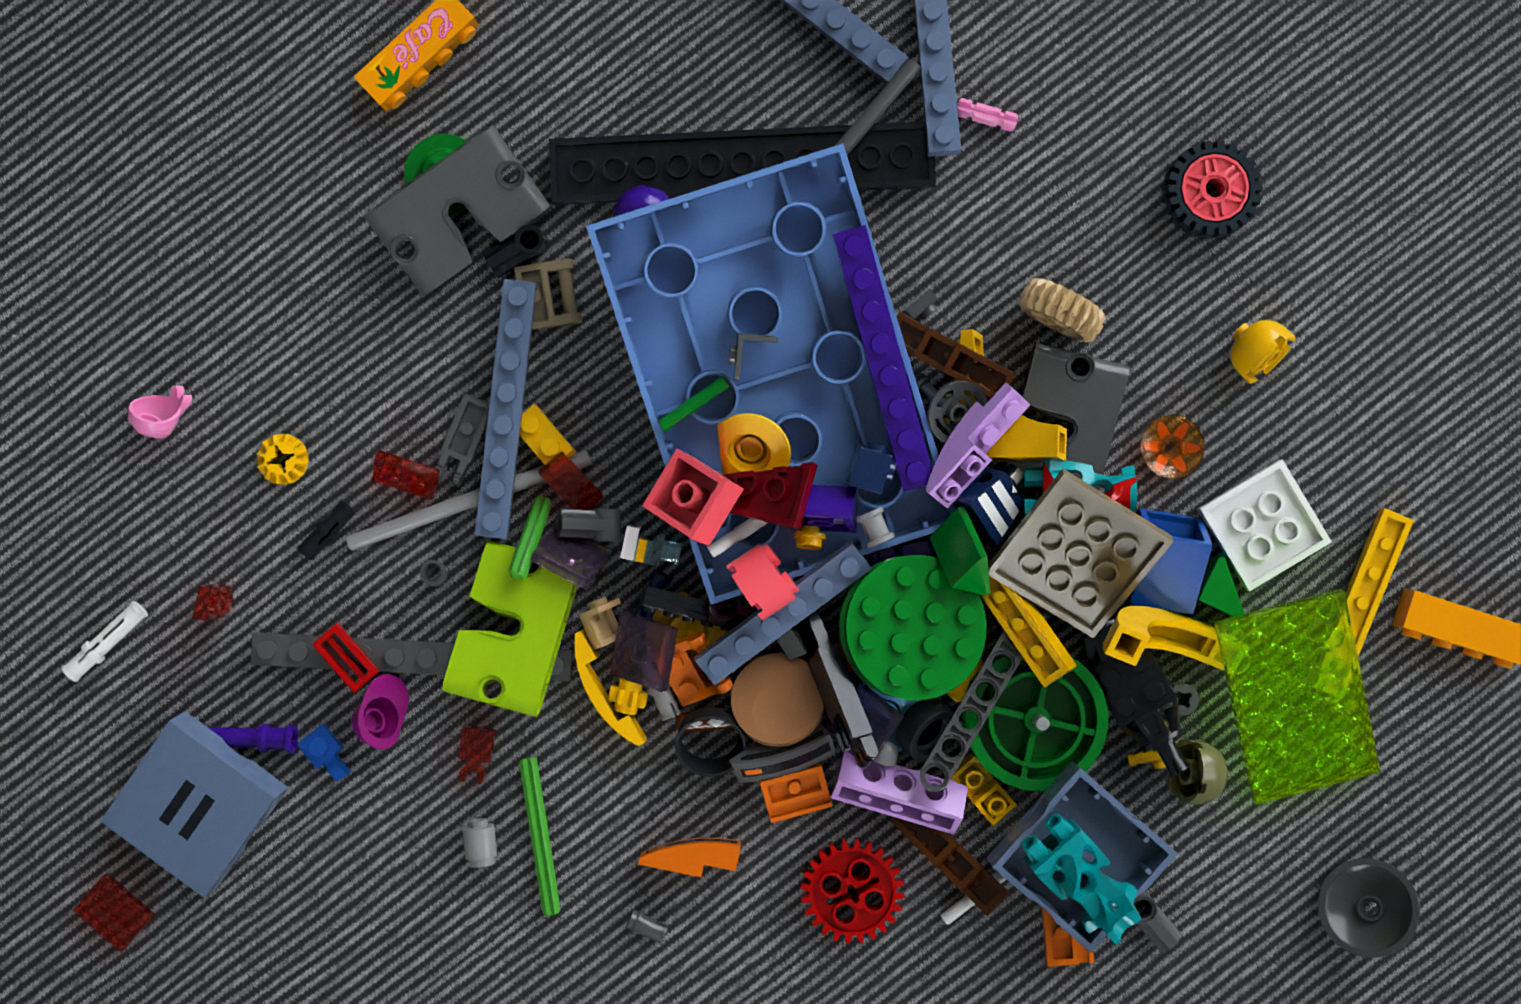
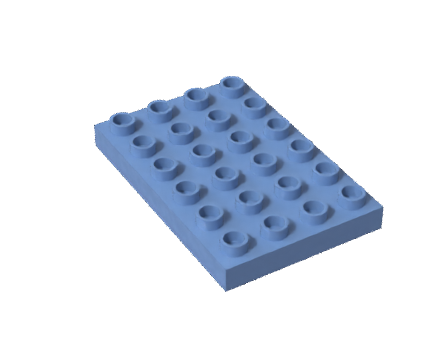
(760, 263)

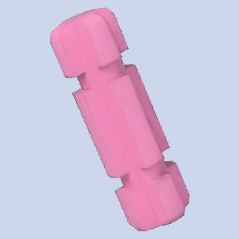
(987, 114)

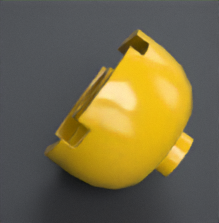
(1259, 348)

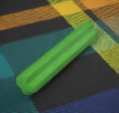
(530, 537)

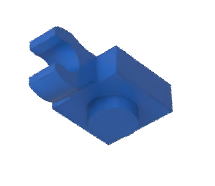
(322, 749)

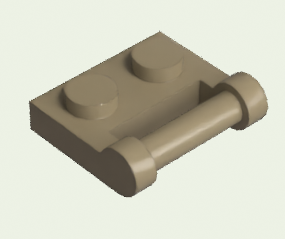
(544, 309)

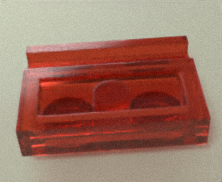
(114, 912)

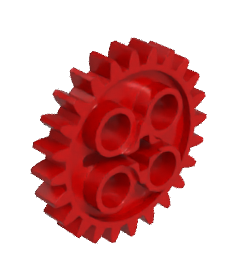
(864, 916)

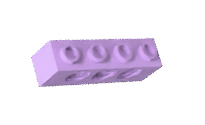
(910, 804)

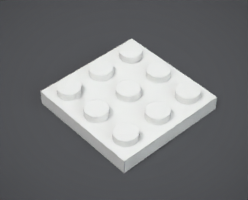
(1264, 525)

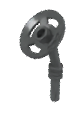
(947, 407)

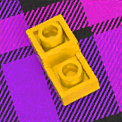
(983, 789)

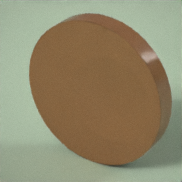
(776, 700)

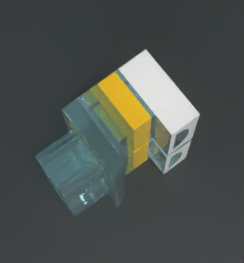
(649, 550)

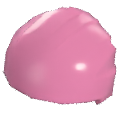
(158, 414)

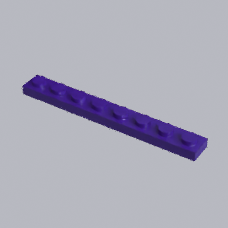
(883, 357)

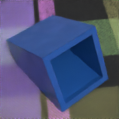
(1179, 573)

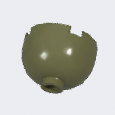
(1203, 778)

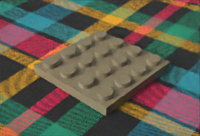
(1078, 553)

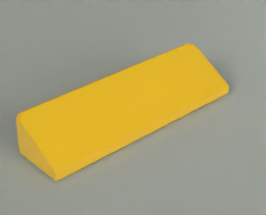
(1029, 633)

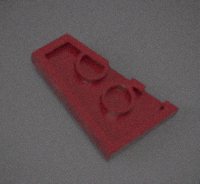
(775, 494)

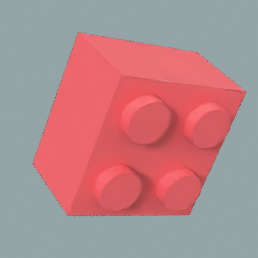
(692, 497)

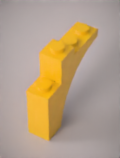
(1026, 438)

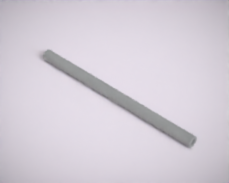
(446, 508)

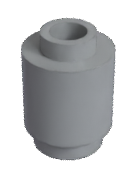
(479, 843)

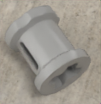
(875, 527)

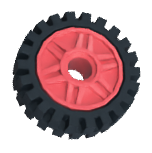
(1236, 186)

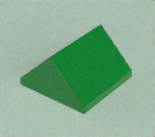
(962, 553)

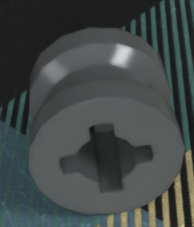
(1192, 697)

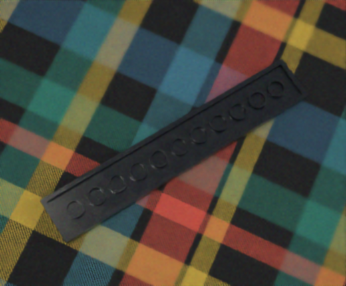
(681, 163)

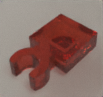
(476, 747)

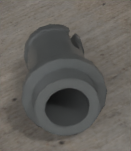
(646, 926)

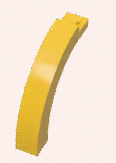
(1164, 630)

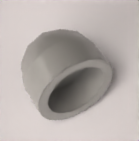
(888, 755)

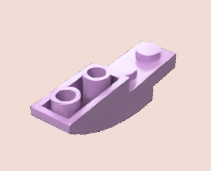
(967, 446)

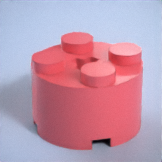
(762, 581)

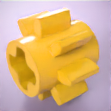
(627, 697)

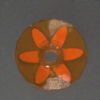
(1187, 442)

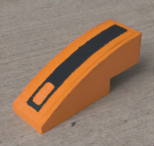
(692, 854)

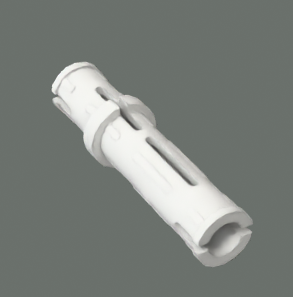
(94, 651)

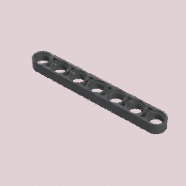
(980, 708)

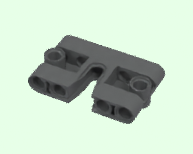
(464, 176)
(1085, 403)

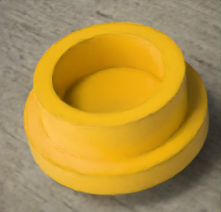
(809, 538)

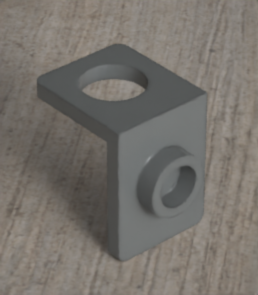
(735, 352)

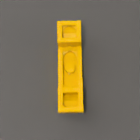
(626, 725)

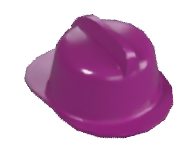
(381, 712)

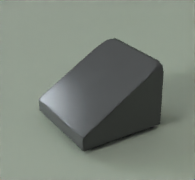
(793, 643)

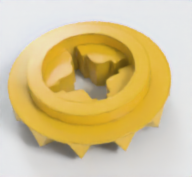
(295, 466)

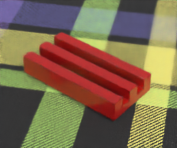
(354, 648)

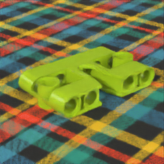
(518, 661)

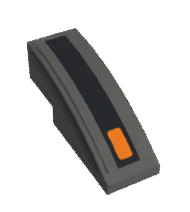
(768, 762)

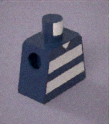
(993, 502)

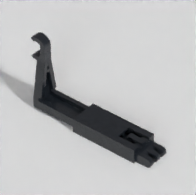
(831, 681)

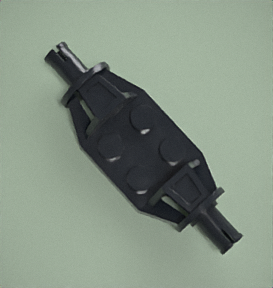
(1137, 699)

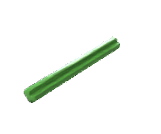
(539, 836)

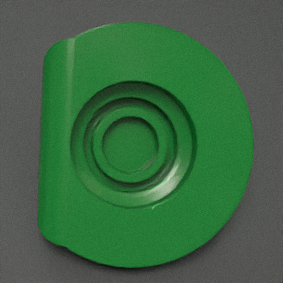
(428, 153)

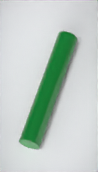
(693, 404)

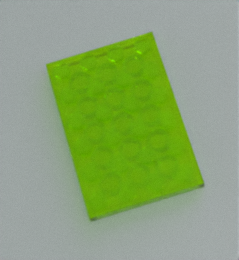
(1298, 696)

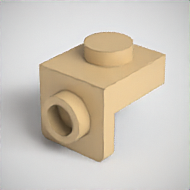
(600, 622)

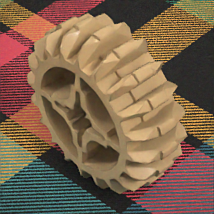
(1062, 310)

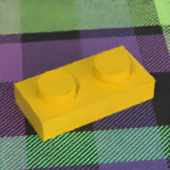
(543, 436)

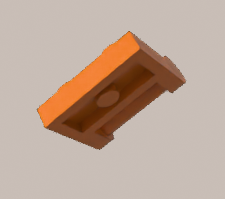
(686, 675)

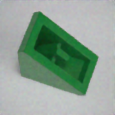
(1219, 589)

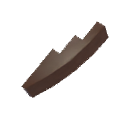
(952, 357)
(956, 864)

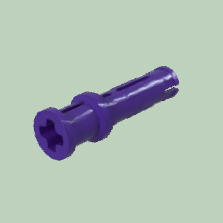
(262, 738)

